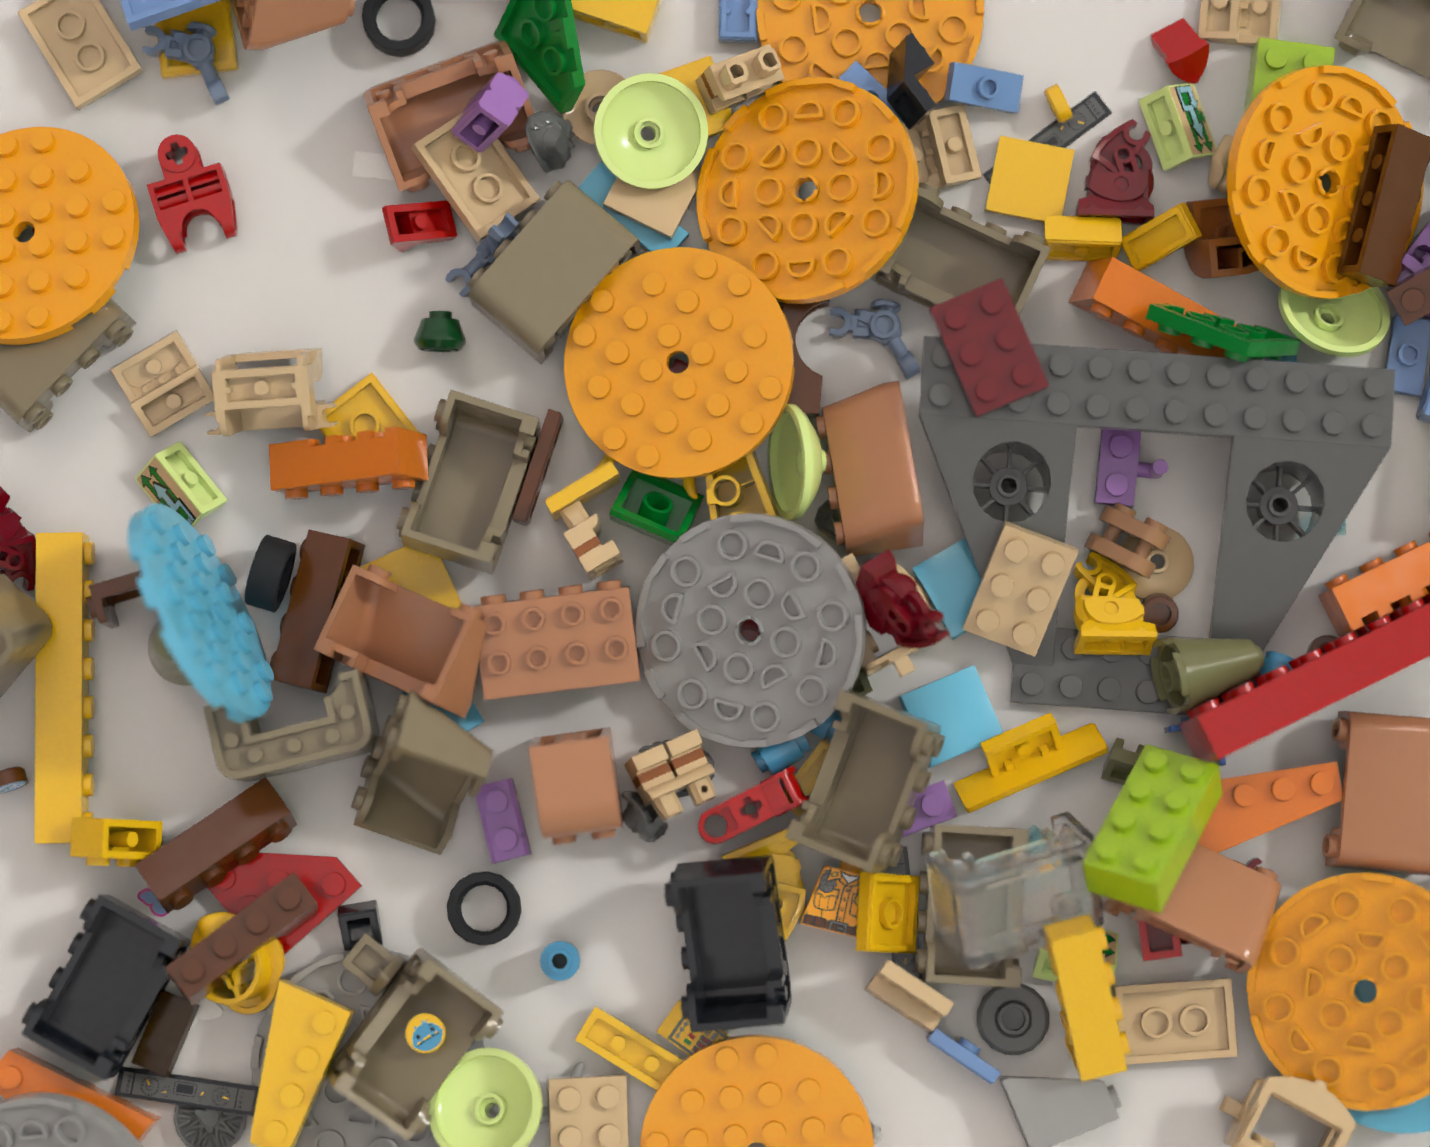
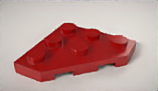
(322, 876)

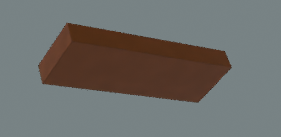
(538, 467)

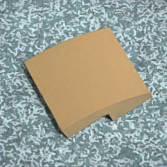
(1239, 21)
(945, 148)
(654, 208)
(163, 383)
(908, 996)

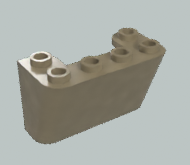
(44, 369)
(419, 776)

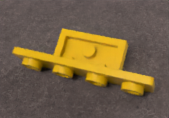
(1027, 758)

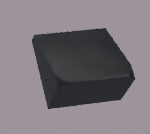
(357, 920)

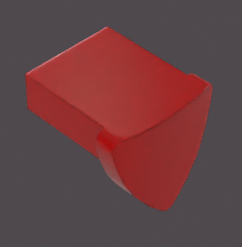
(1182, 50)

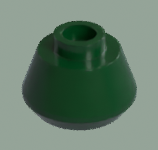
(440, 333)

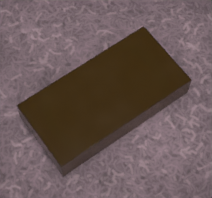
(165, 1034)

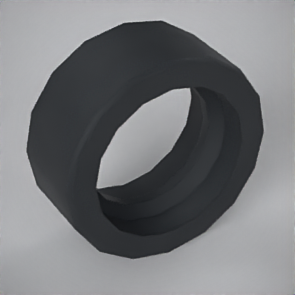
(394, 47)
(270, 573)
(455, 913)

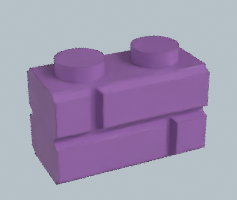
(490, 112)
(502, 821)

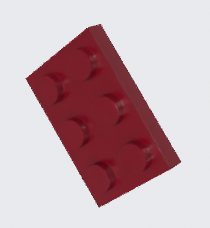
(988, 347)

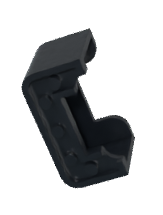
(731, 943)
(106, 987)

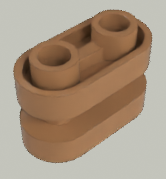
(1121, 520)

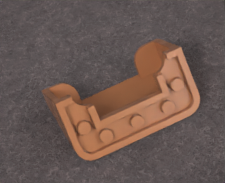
(275, 22)
(432, 96)
(405, 639)
(1383, 794)
(1215, 907)

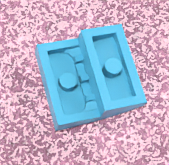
(950, 584)
(960, 709)

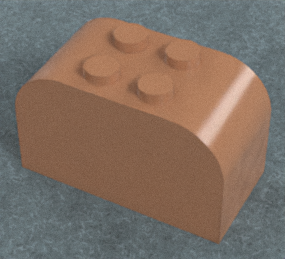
(576, 785)

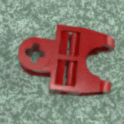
(190, 192)
(766, 797)

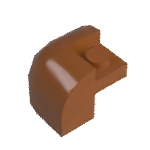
(1219, 249)

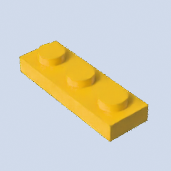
(627, 1048)

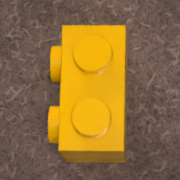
(114, 838)

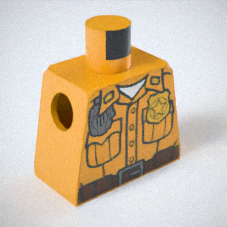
(834, 900)

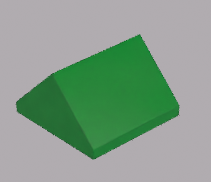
(655, 507)

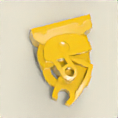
(1111, 615)
(787, 874)

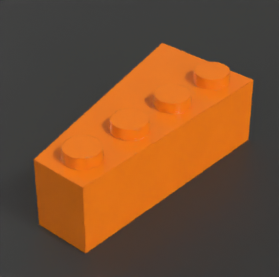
(1123, 298)
(342, 463)
(1378, 588)
(1268, 801)
(30, 1074)

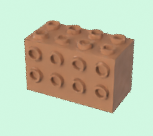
(558, 640)

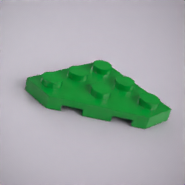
(545, 47)
(1211, 330)

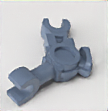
(194, 49)
(485, 251)
(880, 326)

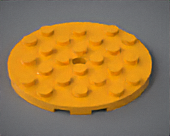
(829, 36)
(1286, 140)
(848, 225)
(81, 237)
(734, 376)
(1307, 979)
(756, 1092)

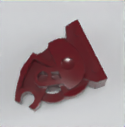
(1116, 182)
(16, 546)
(895, 604)

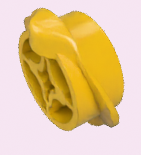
(251, 990)

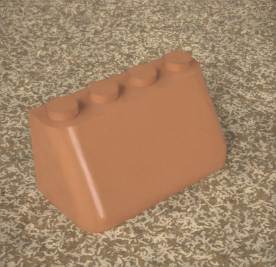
(872, 472)

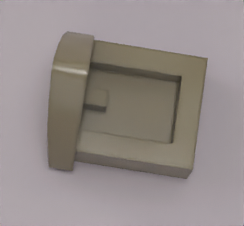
(373, 964)

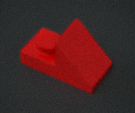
(419, 223)

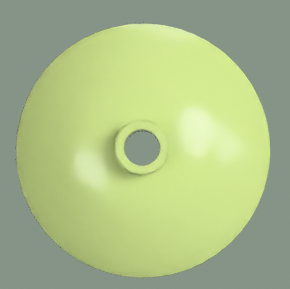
(671, 114)
(1338, 325)
(794, 463)
(470, 1091)

